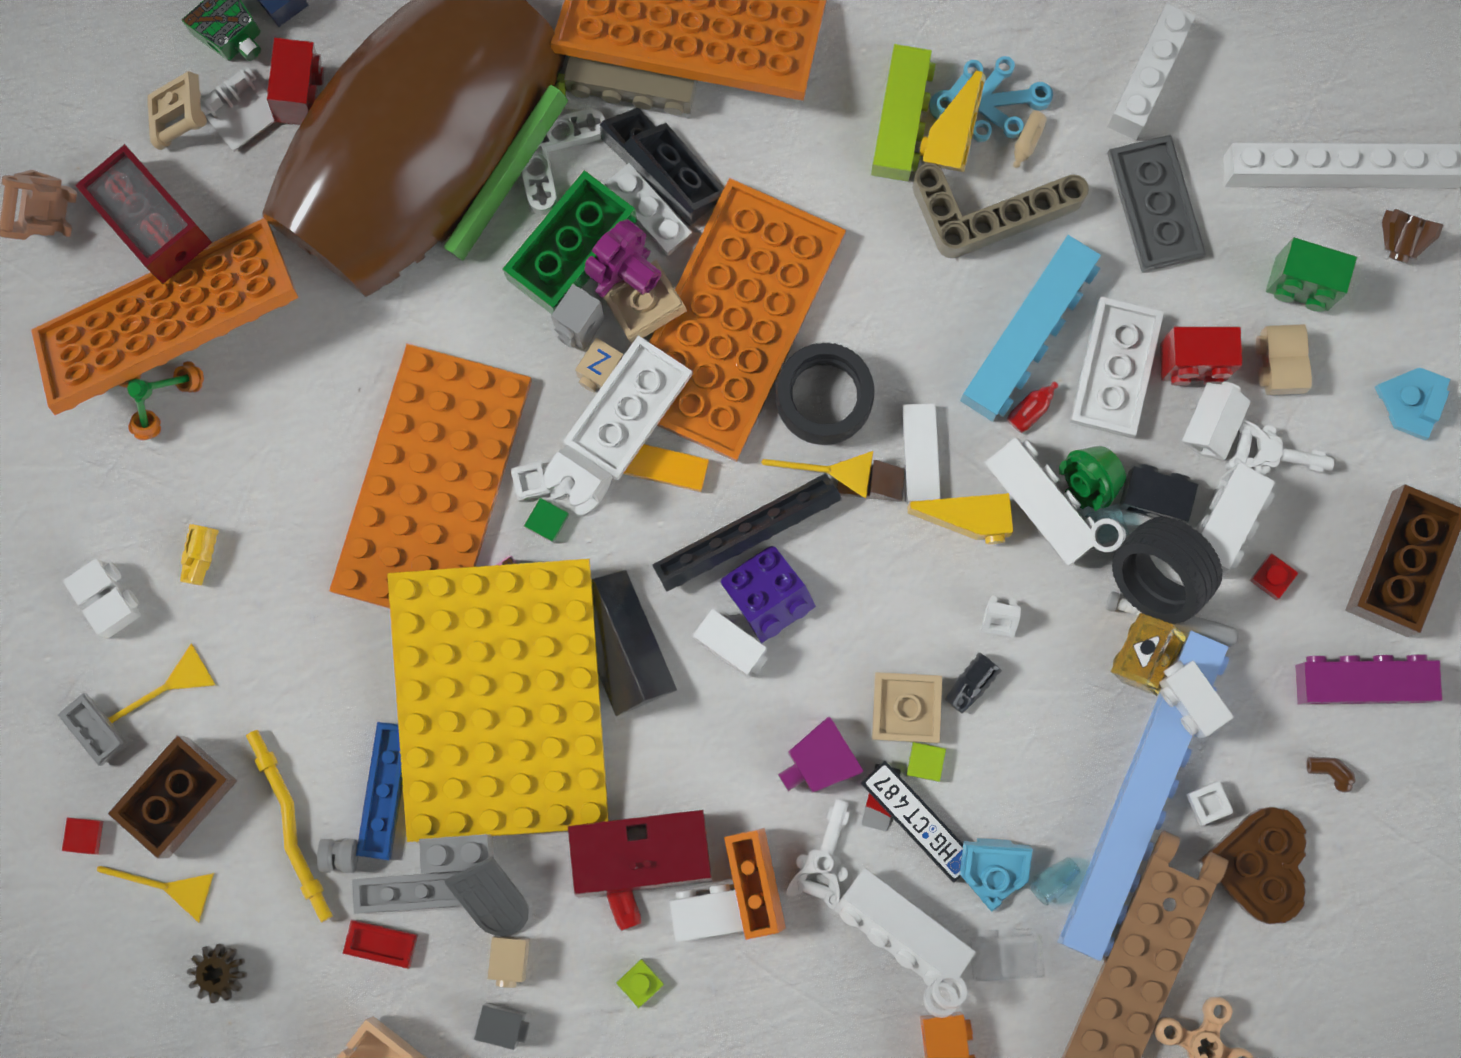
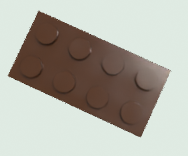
(1406, 561)

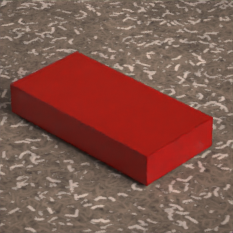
(380, 944)

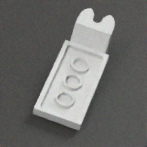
(615, 425)

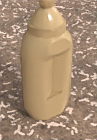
(1029, 137)

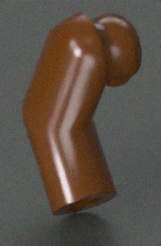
(1343, 776)

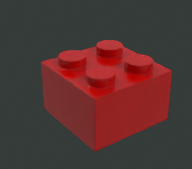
(293, 80)
(1200, 354)

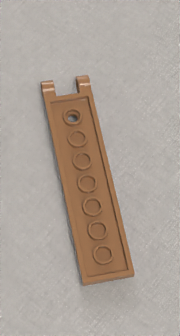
(1144, 956)

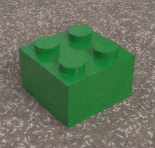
(1311, 275)

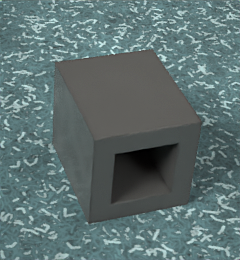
(501, 1026)

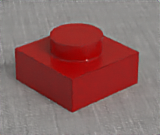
(1274, 576)

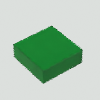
(546, 520)

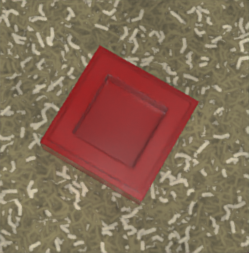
(82, 836)

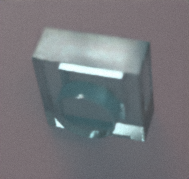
(1108, 532)

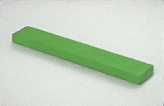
(506, 172)

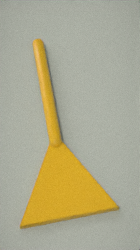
(851, 472)
(188, 673)
(188, 893)

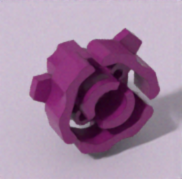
(622, 258)

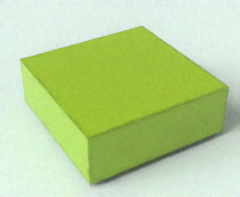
(926, 762)

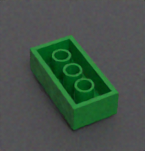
(564, 241)

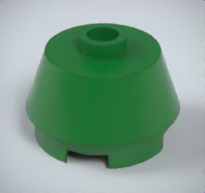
(1093, 476)

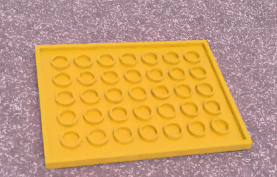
(498, 699)

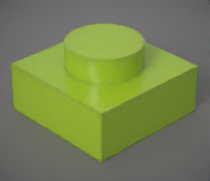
(640, 983)

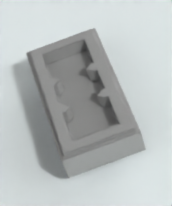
(92, 729)

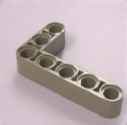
(993, 215)

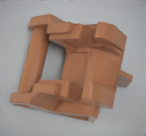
(41, 205)

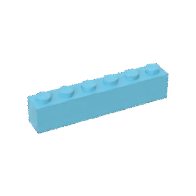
(1030, 328)

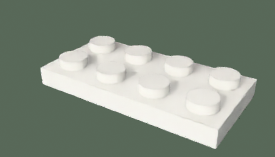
(1117, 367)

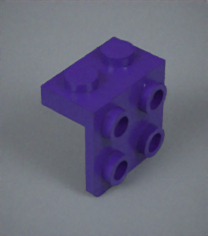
(768, 593)

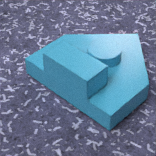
(1414, 401)
(995, 868)

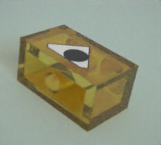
(1147, 653)

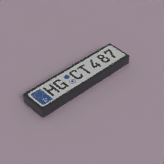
(916, 819)

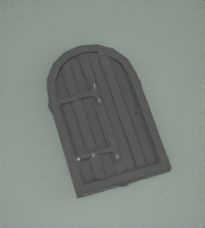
(490, 898)

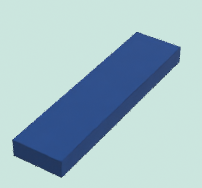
(381, 795)

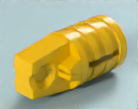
(197, 553)

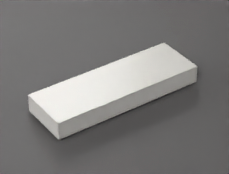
(920, 452)

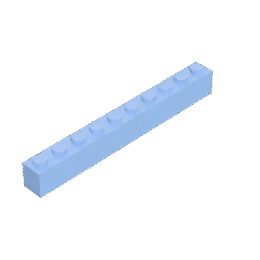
(1136, 814)

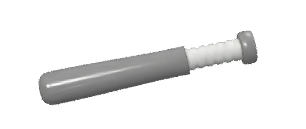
(1216, 631)

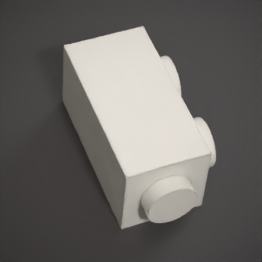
(1216, 420)
(731, 644)
(1194, 698)

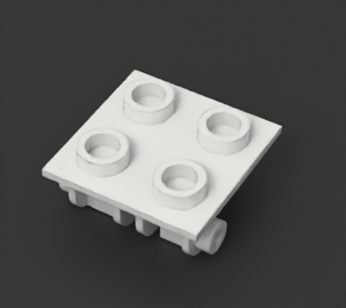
(238, 109)

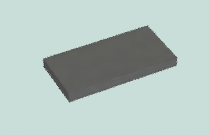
(1156, 203)

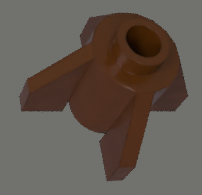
(1408, 235)

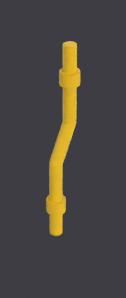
(311, 887)

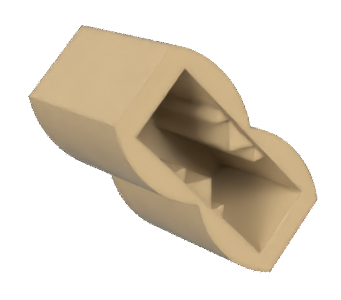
(1284, 359)

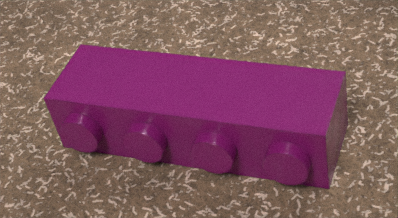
(1368, 681)

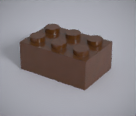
(172, 797)

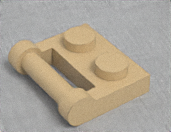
(170, 102)

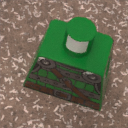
(224, 28)

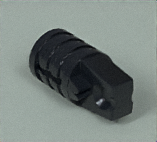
(972, 682)

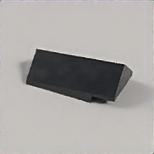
(663, 163)
(626, 647)

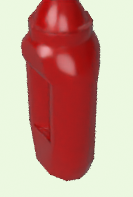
(1032, 408)
(624, 909)

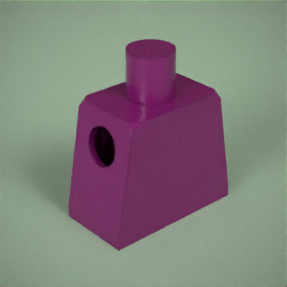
(820, 759)

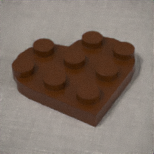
(1264, 864)

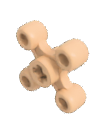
(1207, 1031)

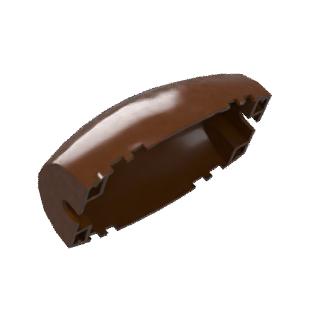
(410, 134)

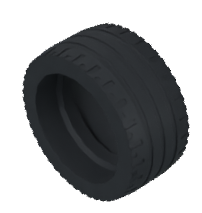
(841, 358)
(1184, 552)

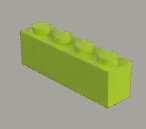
(901, 113)

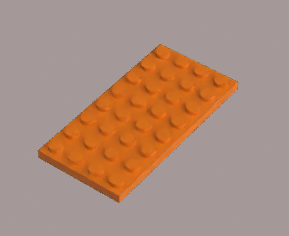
(719, 42)
(745, 307)
(155, 322)
(431, 472)

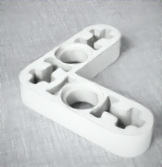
(541, 155)

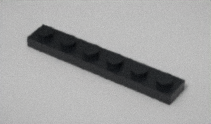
(746, 532)

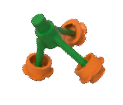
(145, 423)

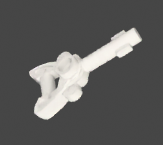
(1271, 451)
(823, 862)

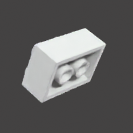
(1233, 512)

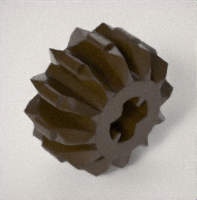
(224, 983)

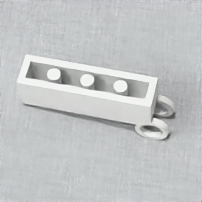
(1046, 504)
(909, 936)

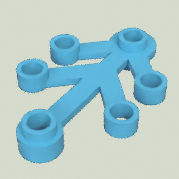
(991, 100)

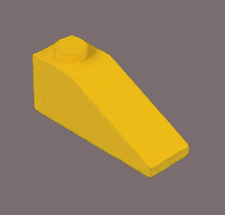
(953, 131)
(972, 516)

